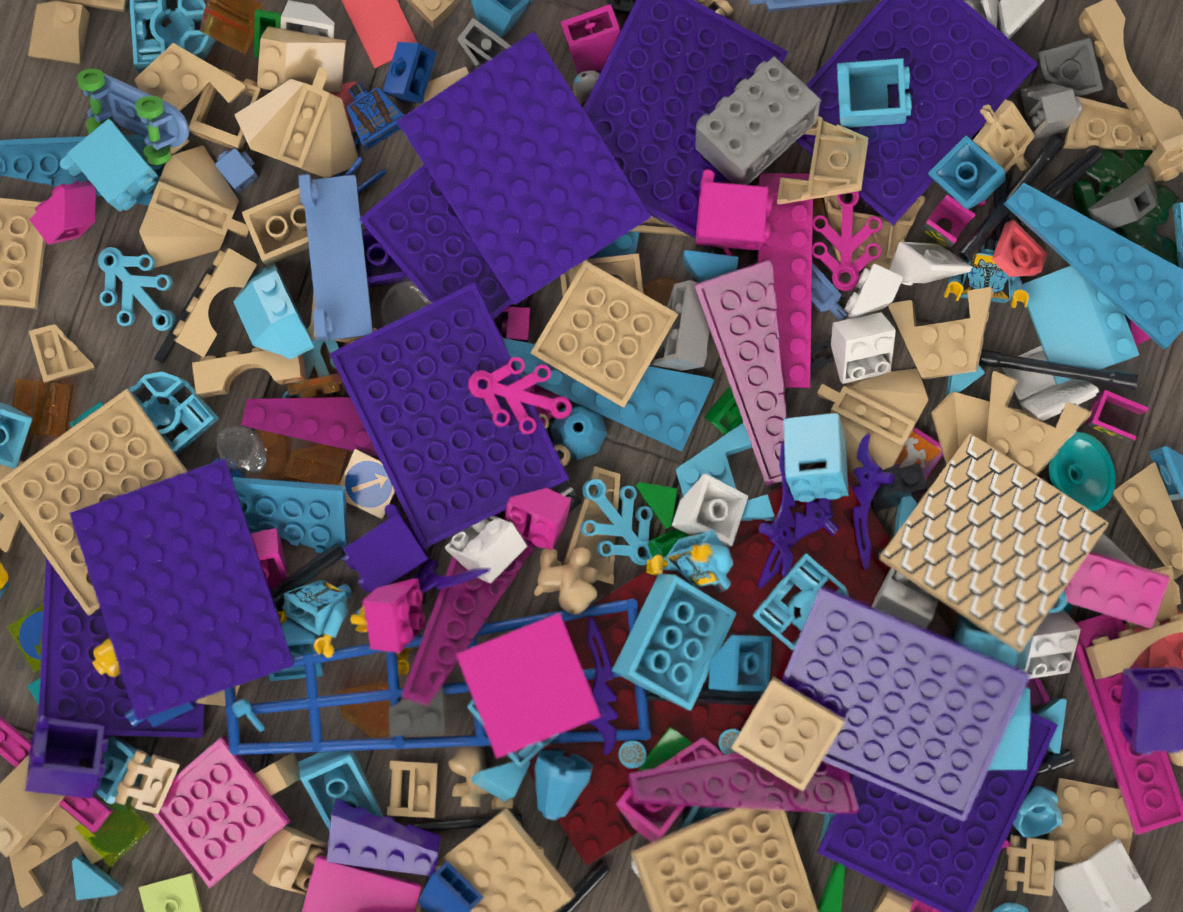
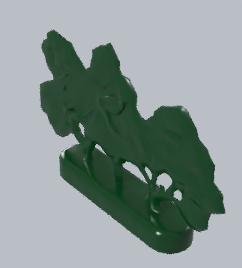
(1114, 171)

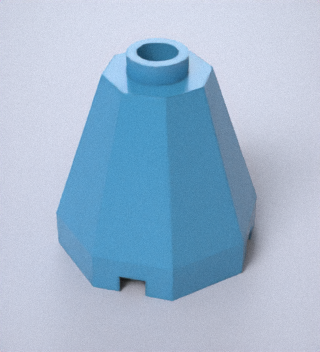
(583, 443)
(559, 781)

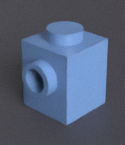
(236, 169)

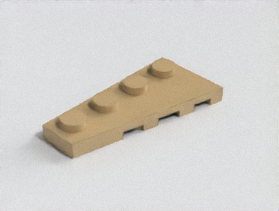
(1104, 127)
(591, 511)
(1153, 516)

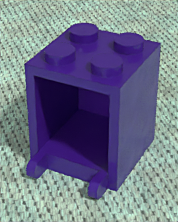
(386, 552)
(1152, 709)
(56, 757)

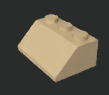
(278, 227)

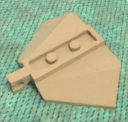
(301, 127)
(189, 209)
(881, 407)
(957, 418)

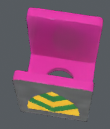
(952, 211)
(1101, 397)

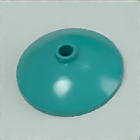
(1084, 471)

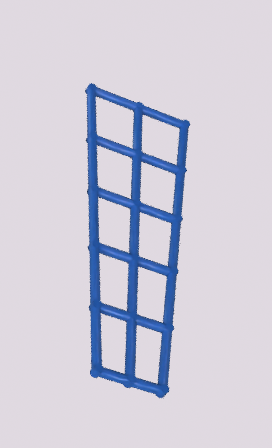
(395, 693)

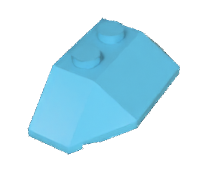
(272, 315)

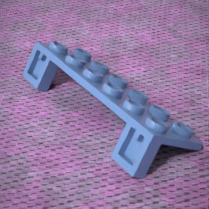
(336, 257)

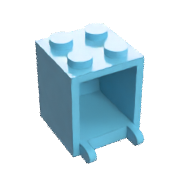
(865, 93)
(112, 166)
(810, 441)
(977, 638)

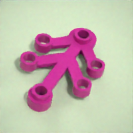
(846, 244)
(514, 394)

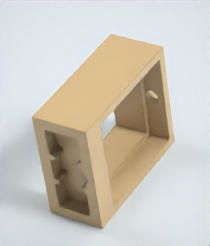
(213, 134)

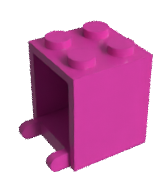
(732, 215)

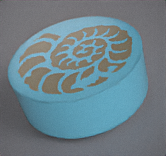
(727, 739)
(632, 754)

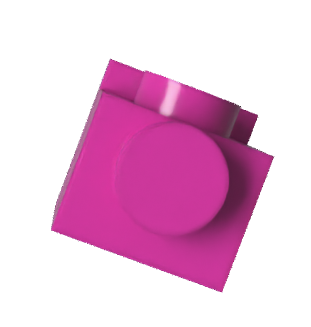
(517, 324)

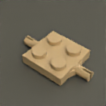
(1005, 136)

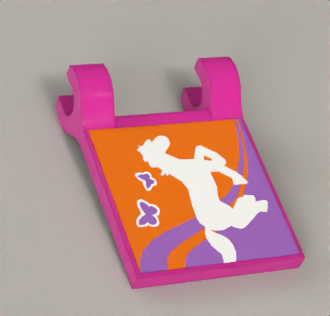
(920, 450)

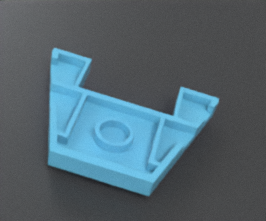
(714, 463)

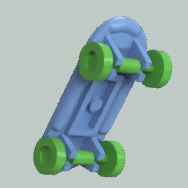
(136, 111)

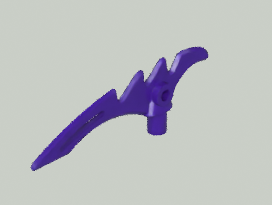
(870, 478)
(817, 516)
(779, 529)
(429, 579)
(601, 692)

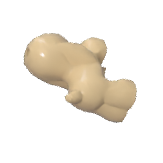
(570, 579)
(468, 762)

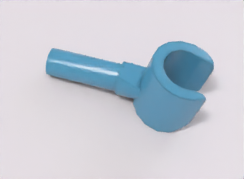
(243, 707)

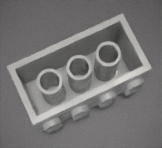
(756, 122)

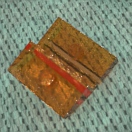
(230, 22)
(47, 405)

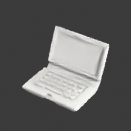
(1040, 394)
(1102, 883)

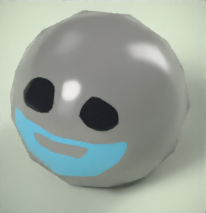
(584, 83)

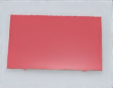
(379, 27)

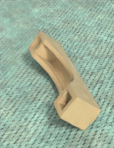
(1105, 26)
(1119, 654)

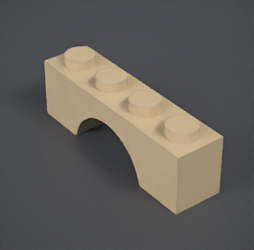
(230, 271)
(216, 376)

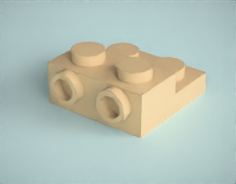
(1167, 159)

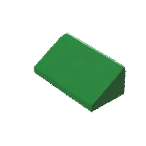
(724, 413)
(666, 748)

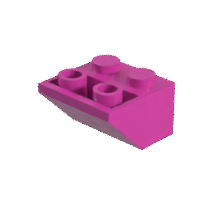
(590, 38)
(66, 212)
(539, 516)
(394, 615)

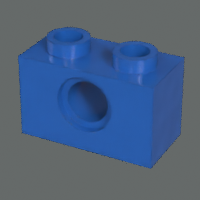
(409, 72)

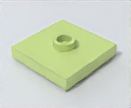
(171, 895)

